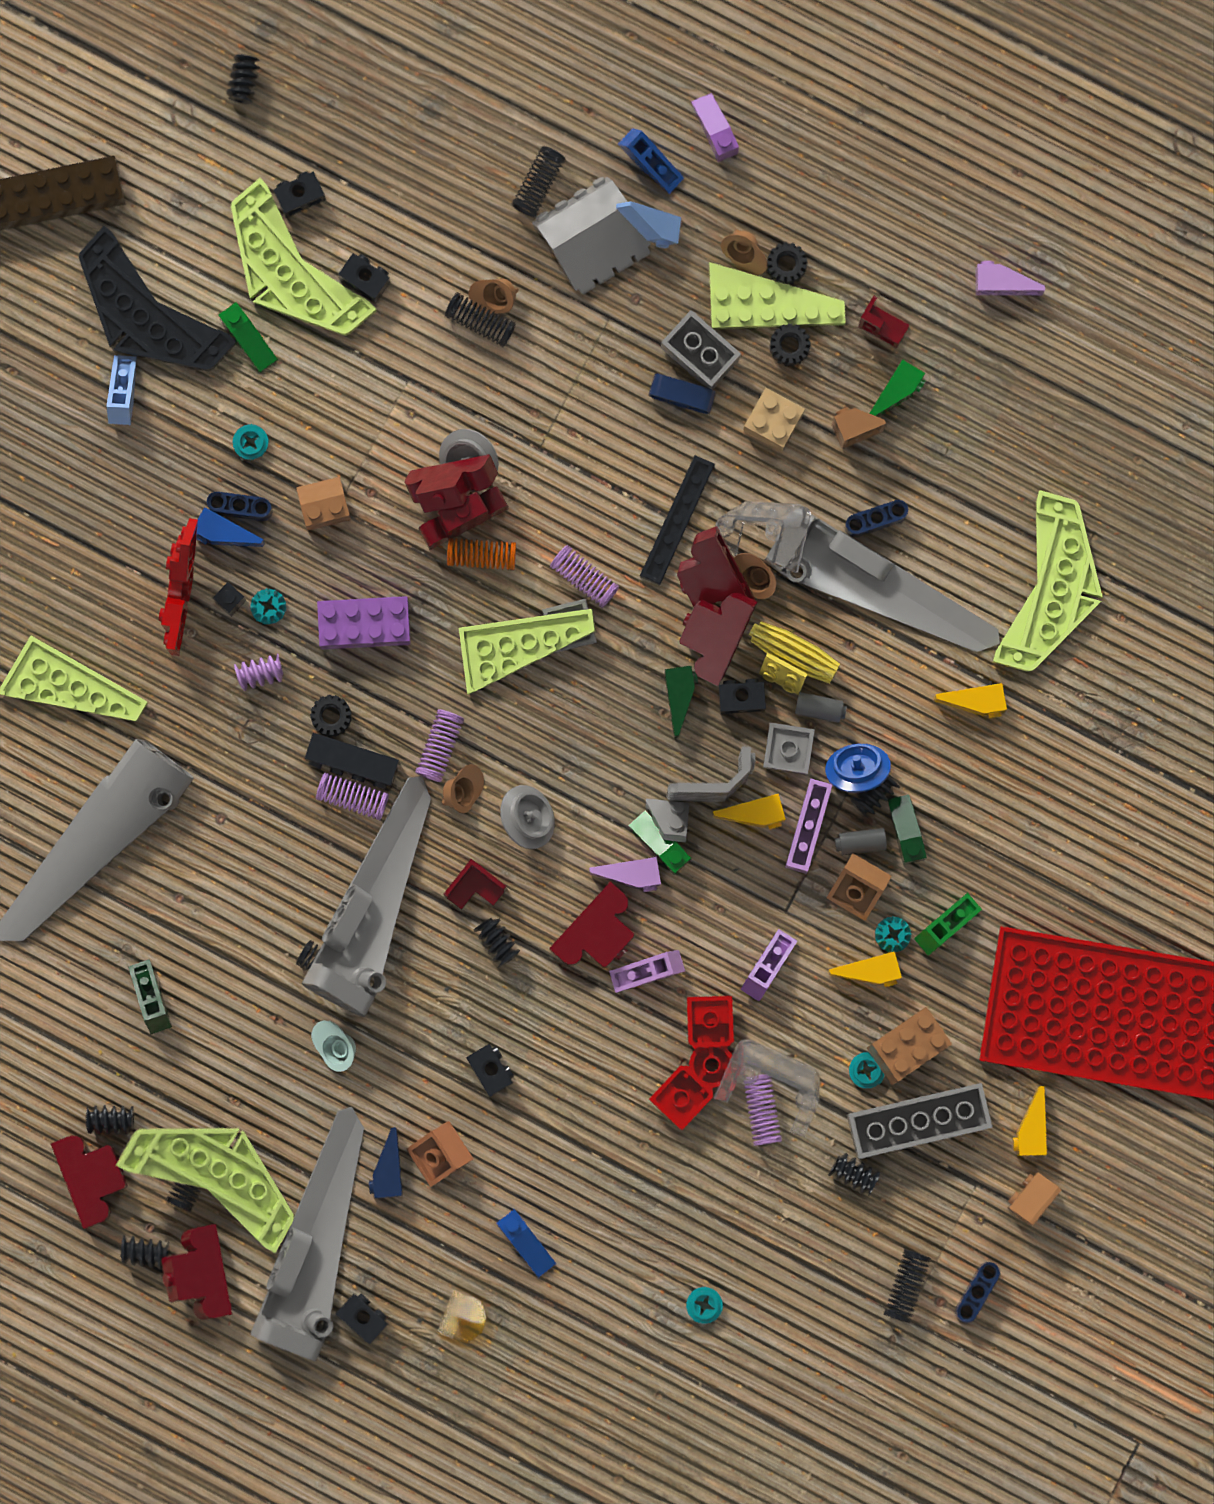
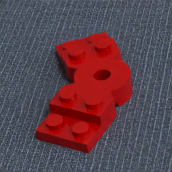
(181, 576)
(709, 1035)

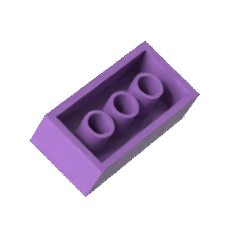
(363, 622)

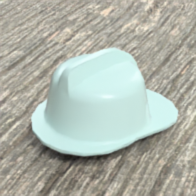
(333, 1045)

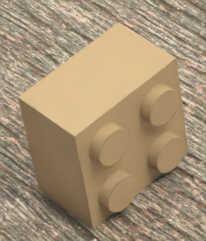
(773, 419)

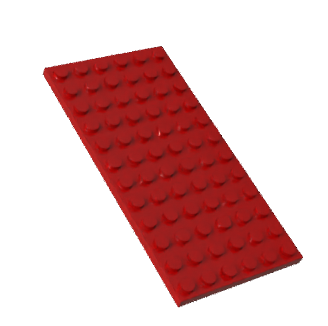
(1101, 1013)

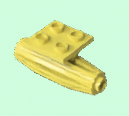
(791, 658)

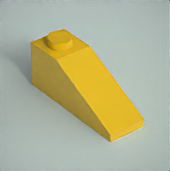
(980, 700)
(758, 813)
(875, 970)
(1031, 1134)

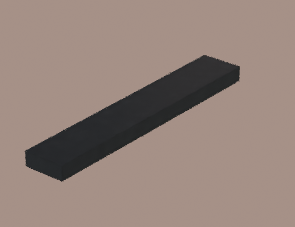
(677, 520)

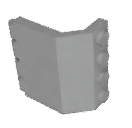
(591, 235)
(714, 791)

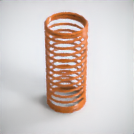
(451, 559)

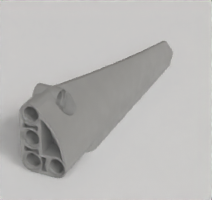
(863, 577)
(105, 825)
(366, 917)
(308, 1261)

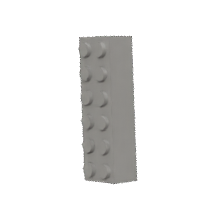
(919, 1121)

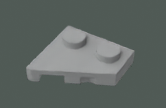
(670, 818)

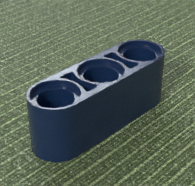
(682, 394)
(231, 499)
(884, 511)
(967, 1298)

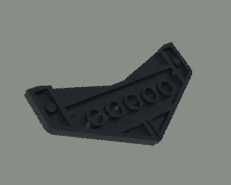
(149, 326)

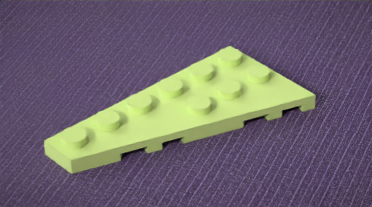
(758, 302)
(507, 646)
(57, 680)

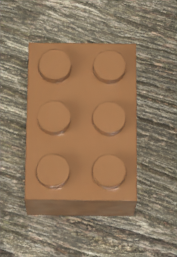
(909, 1046)

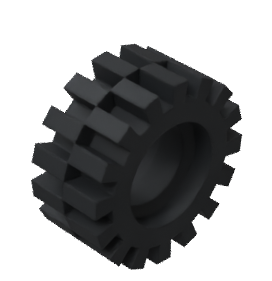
(787, 250)
(790, 358)
(331, 729)

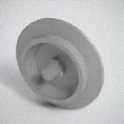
(464, 445)
(527, 817)

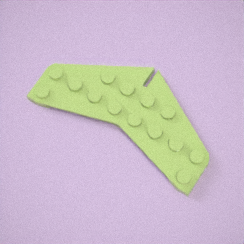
(292, 283)
(1063, 574)
(231, 1175)

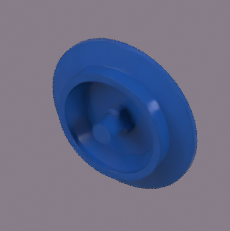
(858, 768)

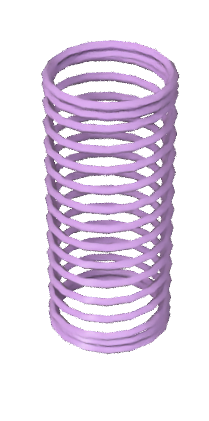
(558, 560)
(423, 771)
(319, 796)
(768, 1139)

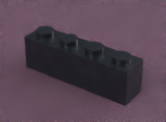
(351, 760)

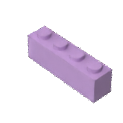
(808, 826)

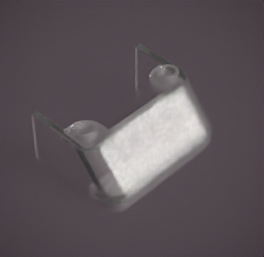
(784, 524)
(752, 1058)

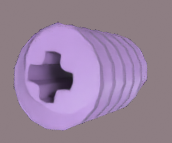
(259, 672)

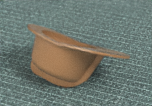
(744, 252)
(494, 294)
(757, 575)
(463, 789)

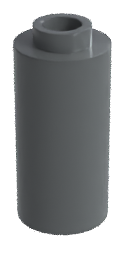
(820, 707)
(861, 842)

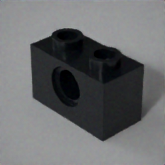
(292, 205)
(370, 289)
(729, 704)
(478, 1062)
(349, 1312)

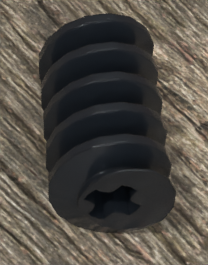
(242, 78)
(871, 798)
(497, 941)
(109, 1120)
(854, 1174)
(143, 1252)

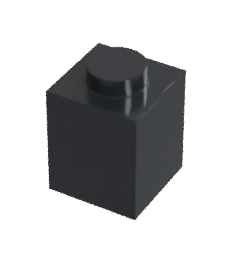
(229, 599)

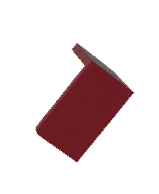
(882, 324)
(474, 880)

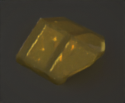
(463, 1318)

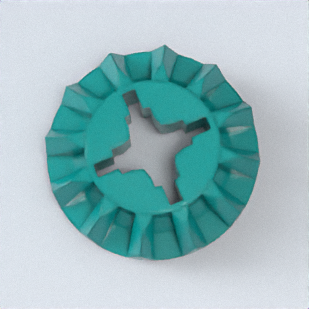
(251, 431)
(271, 616)
(891, 945)
(861, 1079)
(694, 1309)

